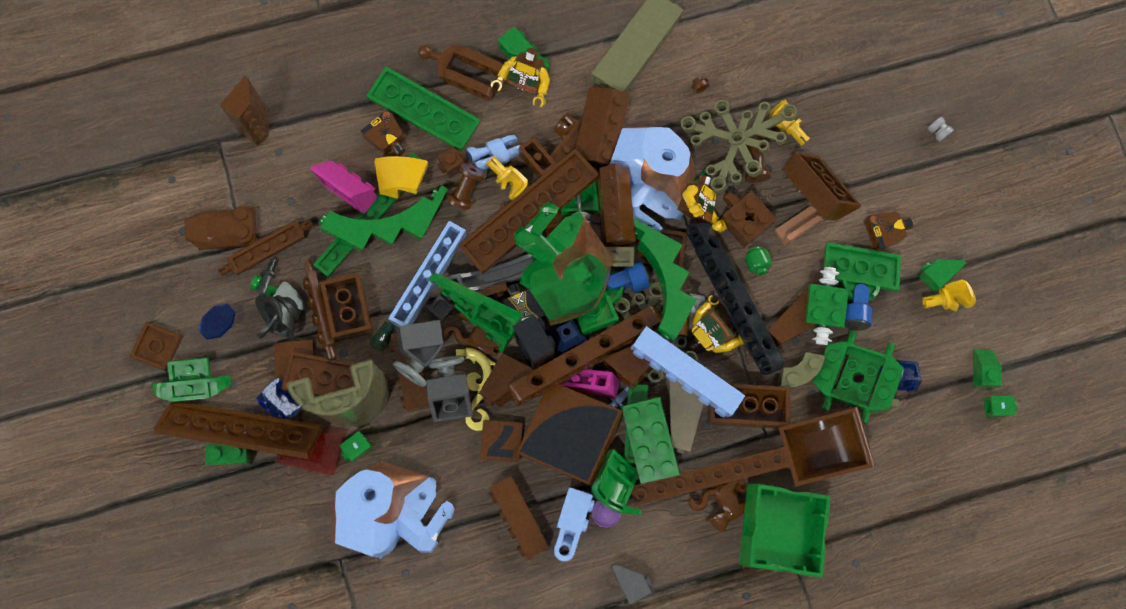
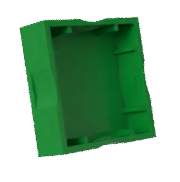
(784, 530)

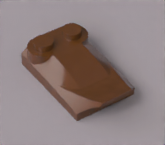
(222, 228)

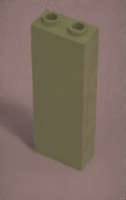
(637, 45)

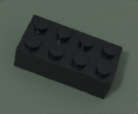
(533, 341)

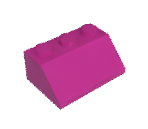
(345, 185)

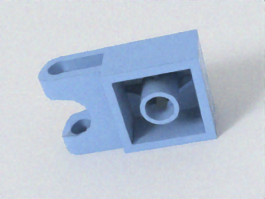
(572, 521)

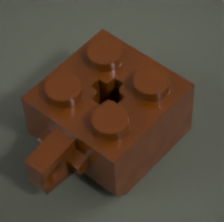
(742, 208)

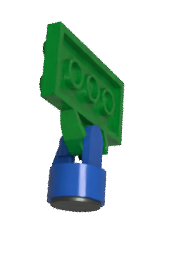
(864, 275)
(605, 315)

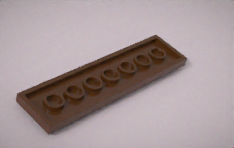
(556, 186)
(239, 429)

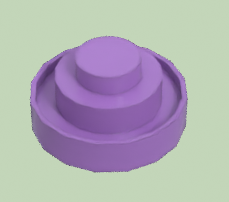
(604, 516)

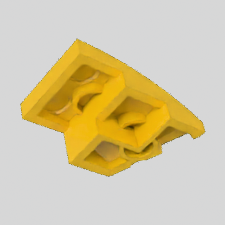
(399, 174)

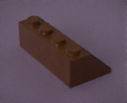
(247, 111)
(601, 125)
(820, 186)
(615, 206)
(759, 408)

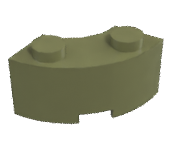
(802, 372)

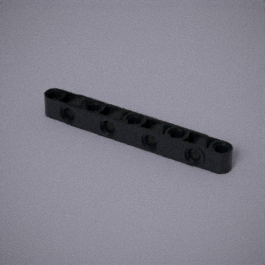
(735, 298)

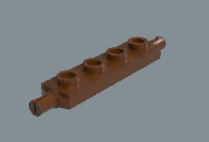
(266, 247)
(319, 315)

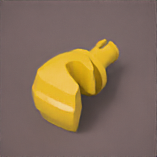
(789, 127)
(510, 175)
(950, 294)

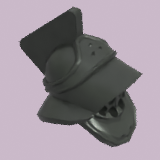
(281, 311)

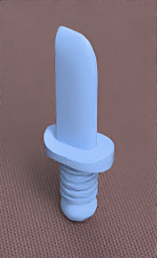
(619, 399)

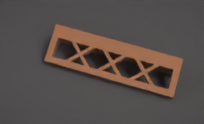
(798, 225)

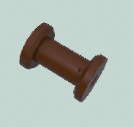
(756, 155)
(461, 196)

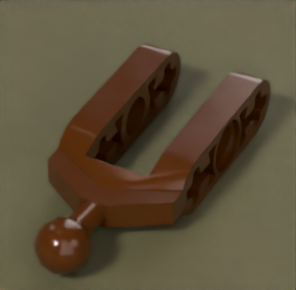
(458, 80)

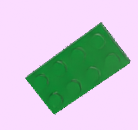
(650, 440)

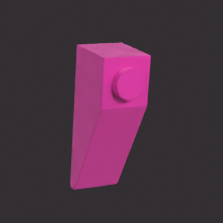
(594, 383)

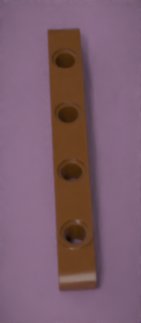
(584, 356)

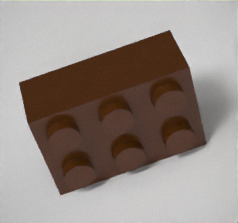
(346, 307)

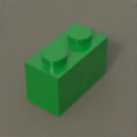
(227, 455)

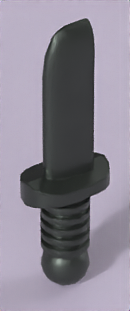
(267, 275)

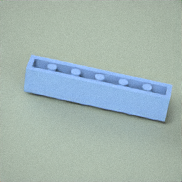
(420, 286)
(687, 372)

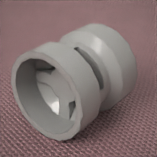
(940, 129)

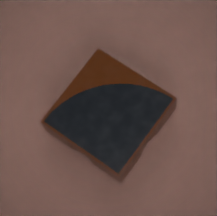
(571, 433)

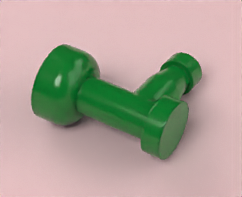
(255, 283)

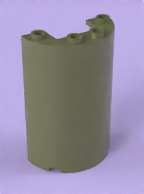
(350, 406)

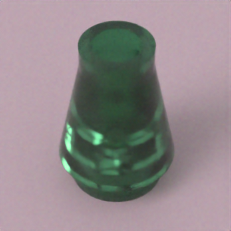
(381, 338)

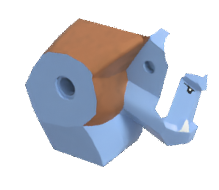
(658, 170)
(382, 506)

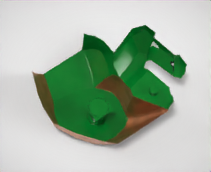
(562, 289)

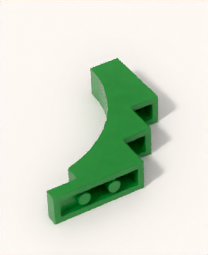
(357, 232)
(661, 253)

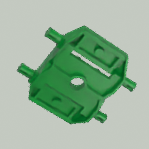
(862, 362)

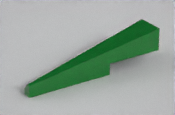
(481, 311)

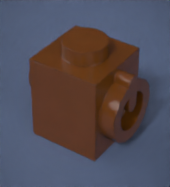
(450, 161)

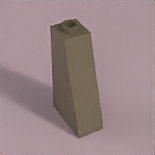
(684, 417)

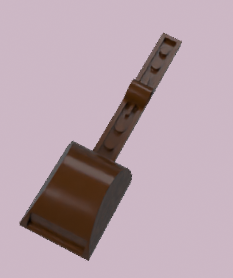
(811, 449)

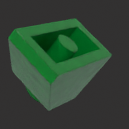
(939, 272)
(986, 370)

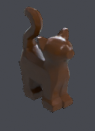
(476, 338)
(727, 500)

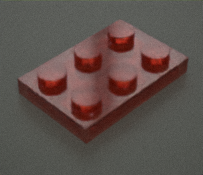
(322, 458)

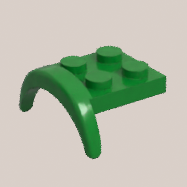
(615, 483)

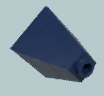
(566, 342)

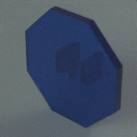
(217, 321)

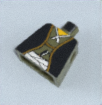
(523, 302)

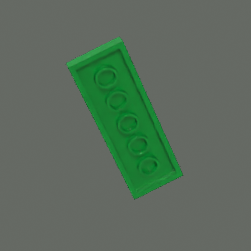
(423, 109)

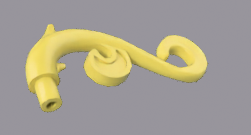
(476, 355)

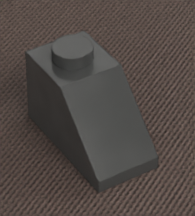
(632, 583)

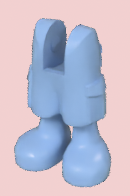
(494, 147)

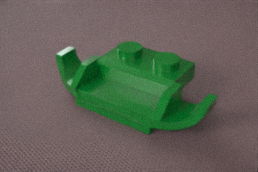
(190, 381)

